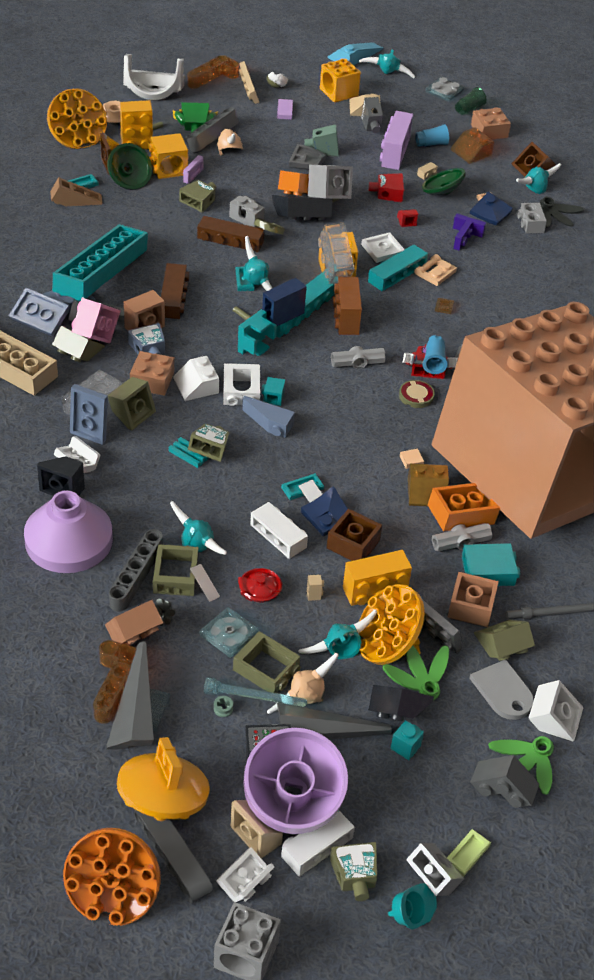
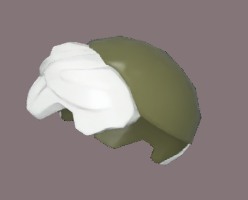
(277, 80)

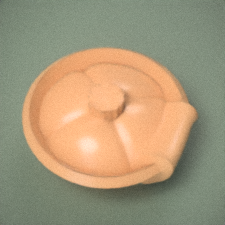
(112, 111)

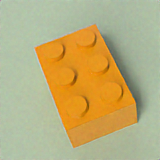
(136, 123)
(373, 574)

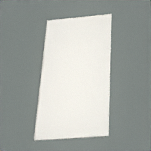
(310, 490)
(205, 582)

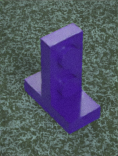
(467, 227)

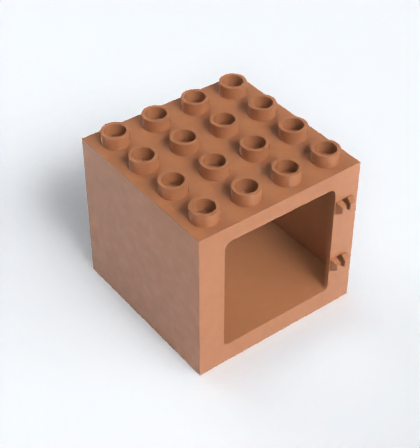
(525, 417)

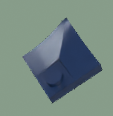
(491, 209)
(325, 511)

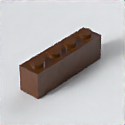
(229, 233)
(175, 289)

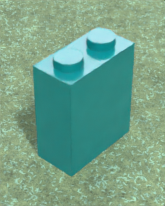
(491, 562)

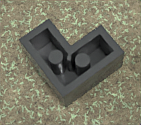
(505, 777)

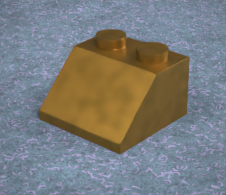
(423, 479)

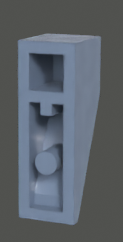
(270, 417)

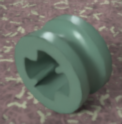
(228, 703)

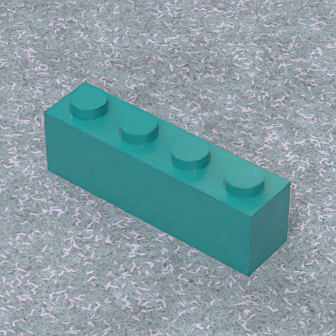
(397, 267)

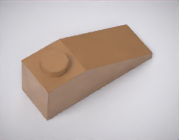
(71, 194)

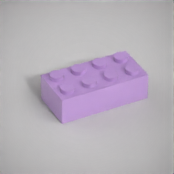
(396, 140)

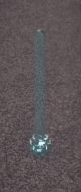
(213, 686)

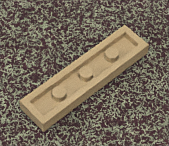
(248, 83)

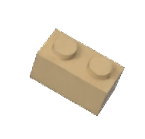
(427, 170)
(314, 587)

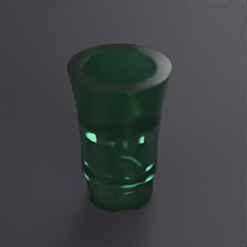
(473, 100)

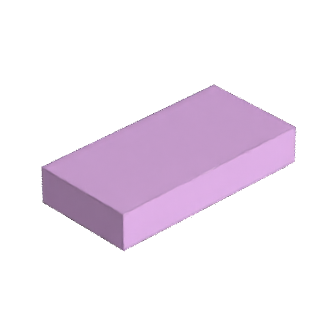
(284, 109)
(193, 169)

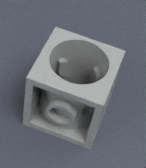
(330, 181)
(246, 943)

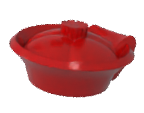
(260, 585)

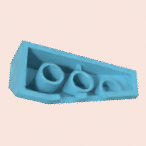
(355, 52)

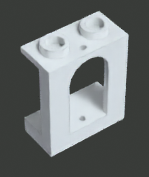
(241, 372)

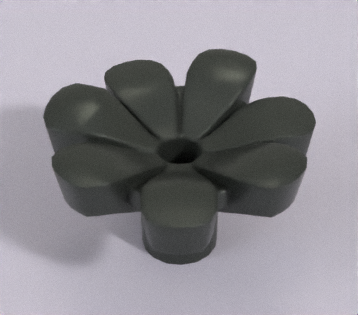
(165, 611)

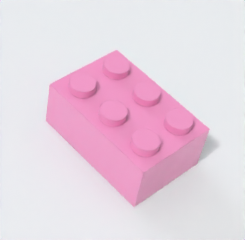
(95, 320)

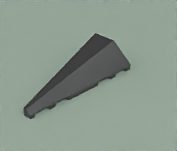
(134, 715)
(329, 724)

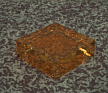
(444, 305)

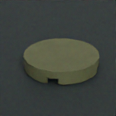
(269, 226)

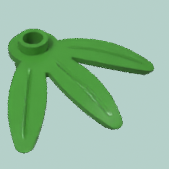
(421, 680)
(531, 756)

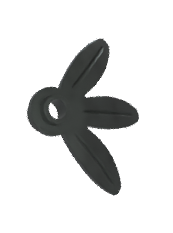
(551, 209)

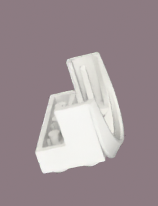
(166, 82)

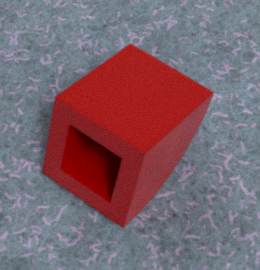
(407, 217)

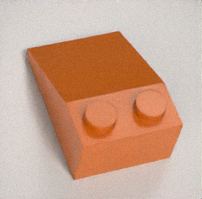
(293, 182)

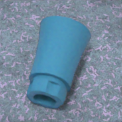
(433, 136)
(435, 356)

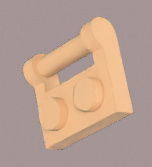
(439, 273)

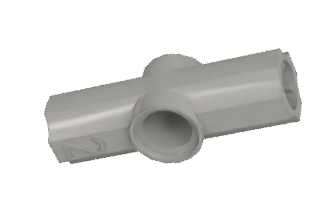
(358, 357)
(460, 536)

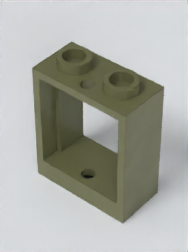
(164, 584)
(252, 649)

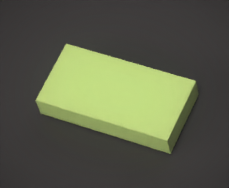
(468, 852)

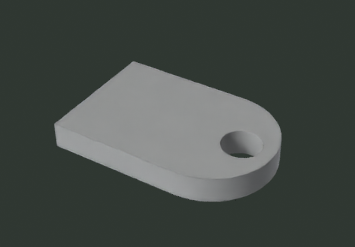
(502, 689)

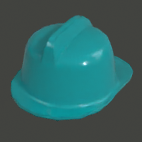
(414, 906)

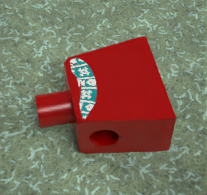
(388, 187)

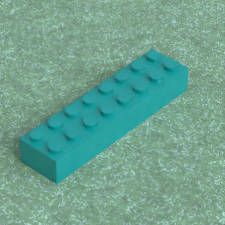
(99, 262)

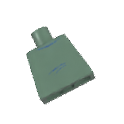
(325, 140)

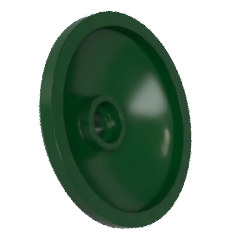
(135, 161)
(444, 181)

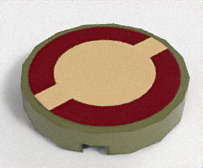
(416, 393)

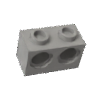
(532, 218)

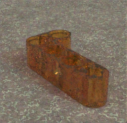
(211, 70)
(119, 660)

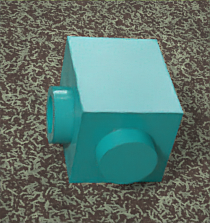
(273, 391)
(407, 740)

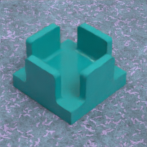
(253, 332)

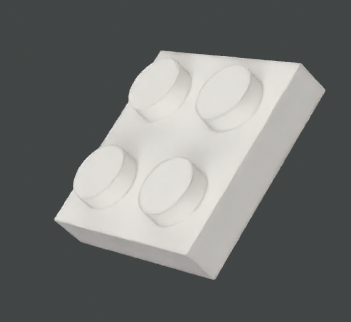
(382, 247)

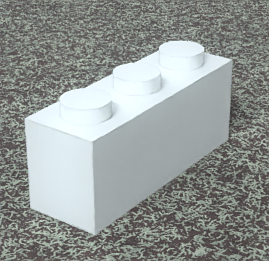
(279, 530)
(312, 847)

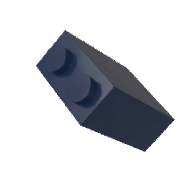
(285, 301)

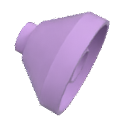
(68, 534)
(301, 761)

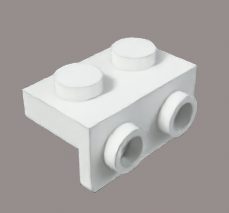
(80, 451)
(244, 876)

